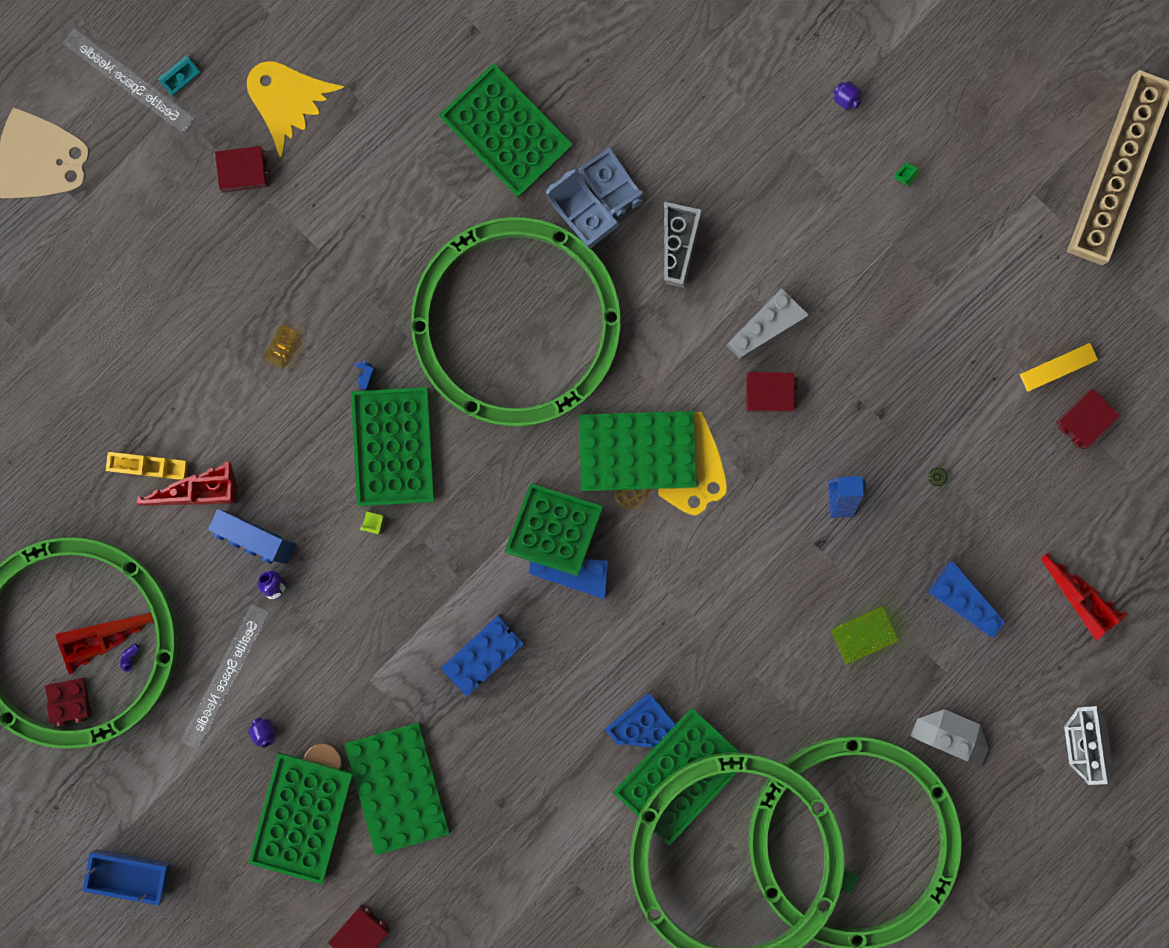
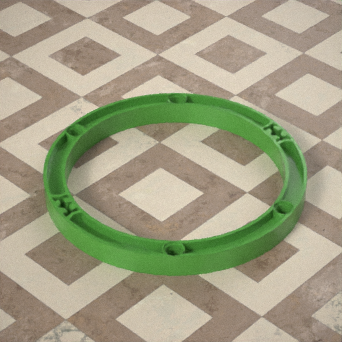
(514, 228)
(165, 633)
(708, 766)
(946, 868)

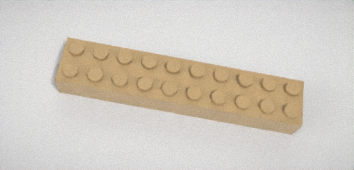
(1120, 168)

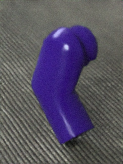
(126, 659)

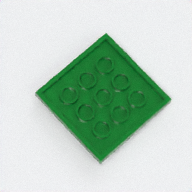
(553, 529)

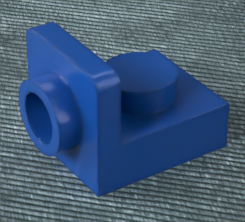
(365, 379)

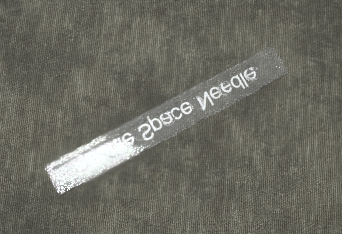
(129, 81)
(224, 676)

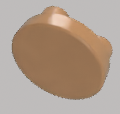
(324, 754)

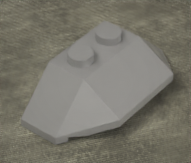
(952, 735)
(1089, 745)

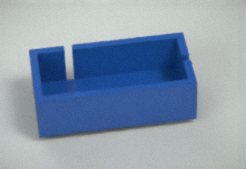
(482, 655)
(126, 877)

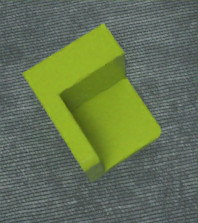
(373, 523)

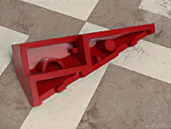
(210, 487)
(1092, 609)
(85, 643)

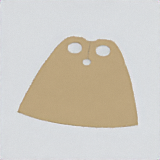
(30, 156)

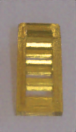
(286, 349)

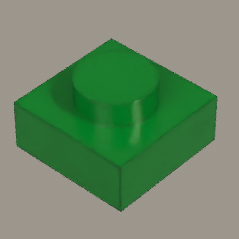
(907, 174)
(849, 881)

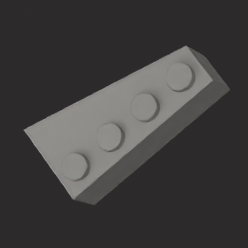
(681, 233)
(770, 321)

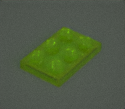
(863, 635)

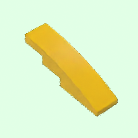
(1058, 367)
(147, 466)

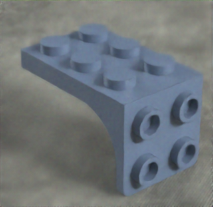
(611, 184)
(581, 209)

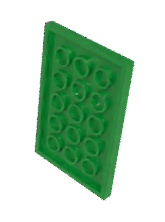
(505, 130)
(392, 446)
(637, 451)
(685, 742)
(397, 788)
(300, 818)

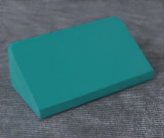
(179, 75)

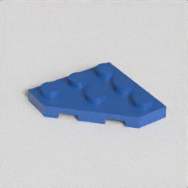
(641, 724)

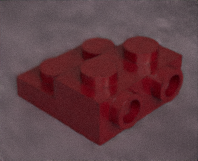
(67, 701)

